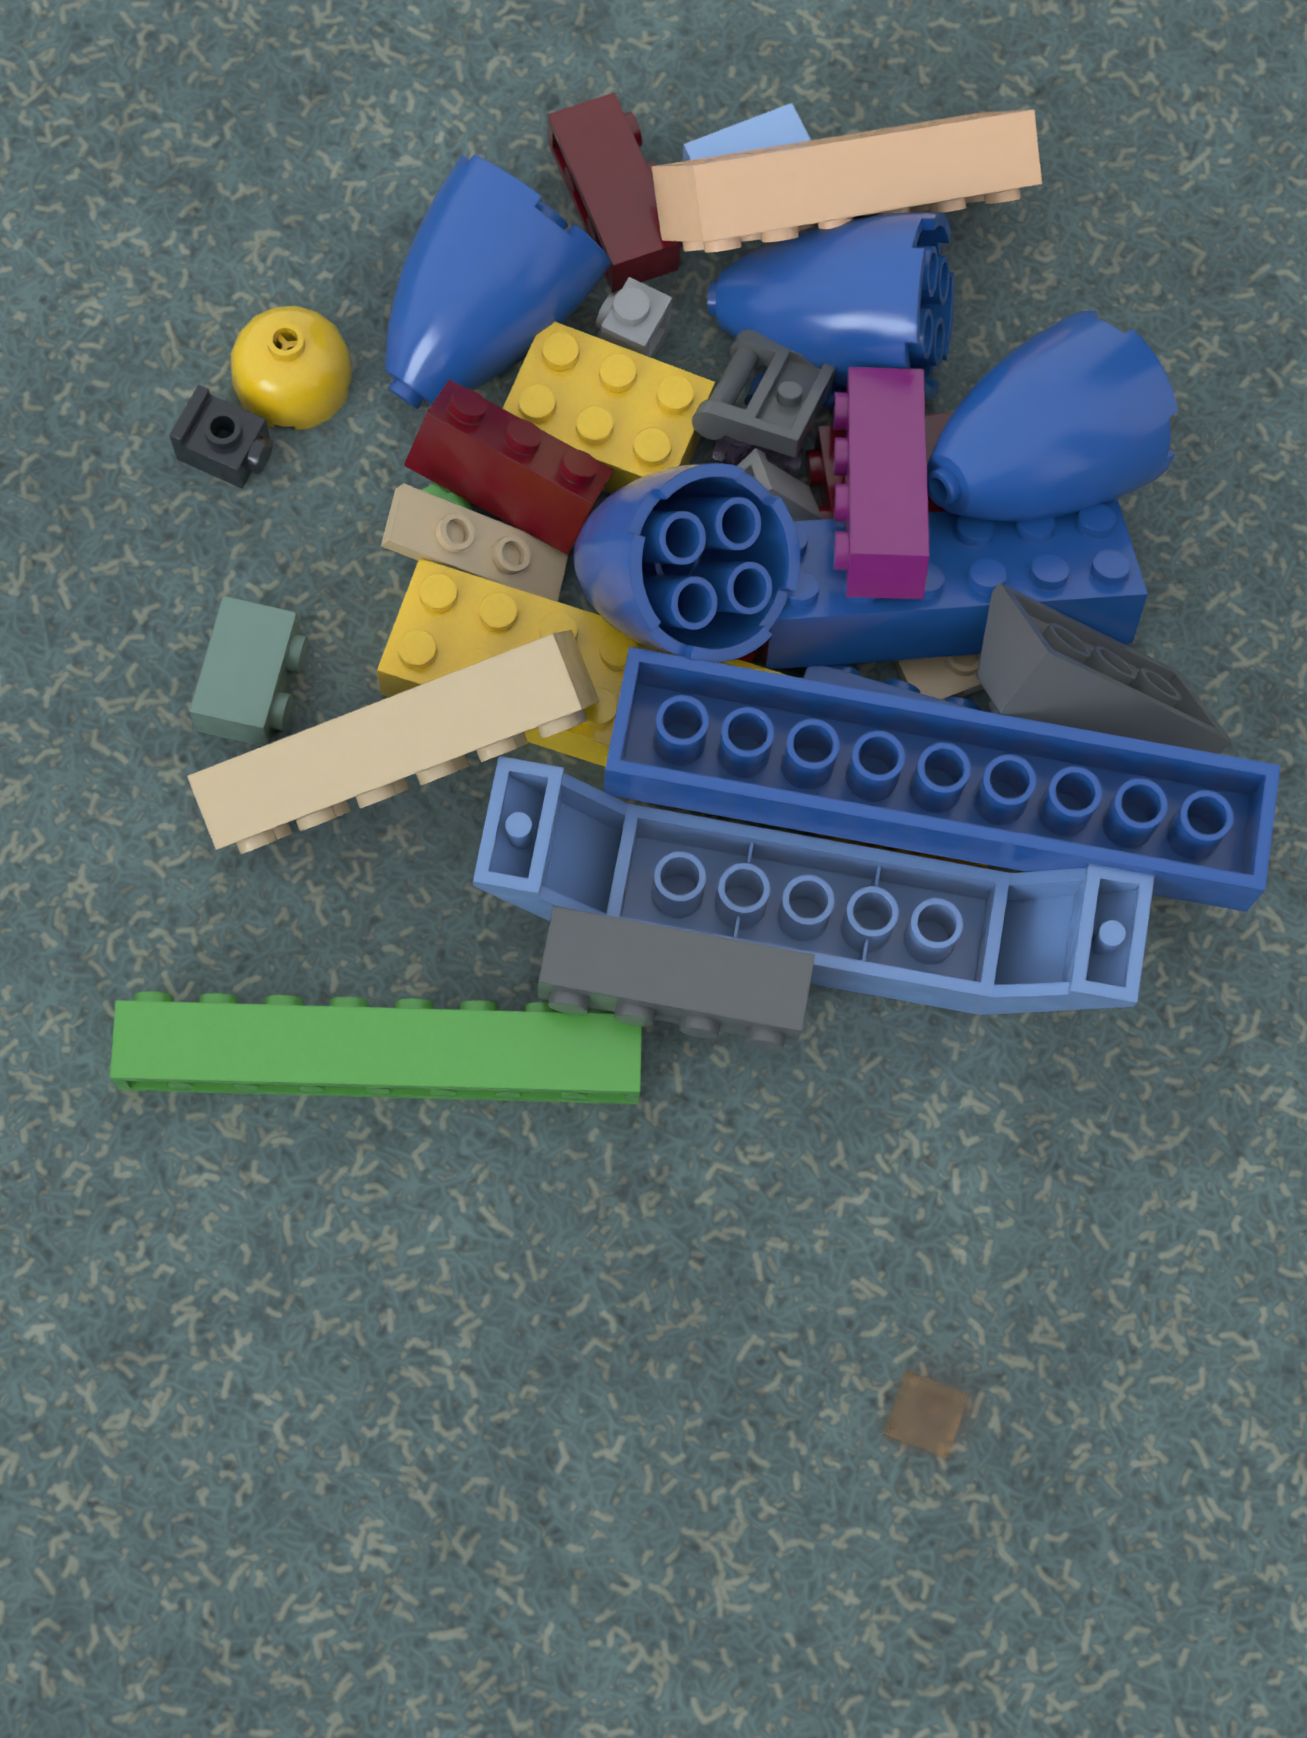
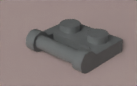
(782, 404)

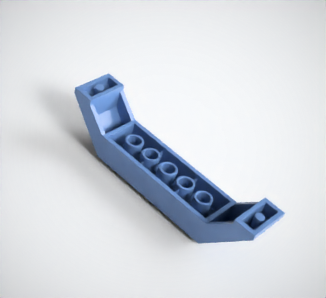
(867, 913)

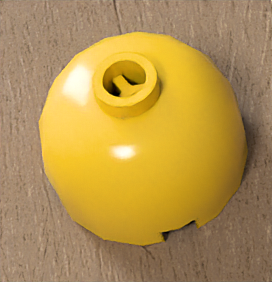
(291, 367)

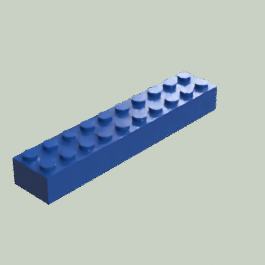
(939, 778)

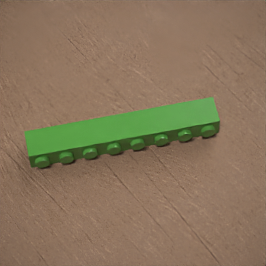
(373, 1050)

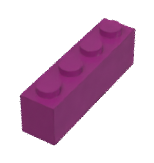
(884, 483)

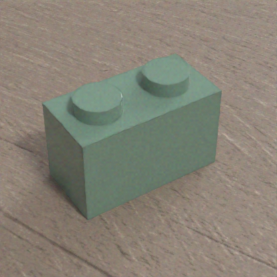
(248, 672)

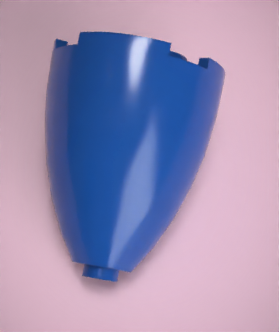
(483, 282)
(848, 294)
(1056, 426)
(690, 561)

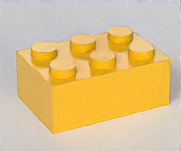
(609, 402)

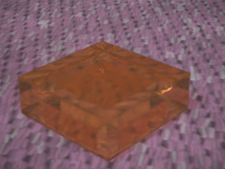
(925, 1414)

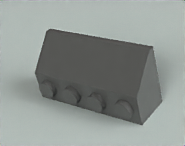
(1073, 676)
(675, 978)

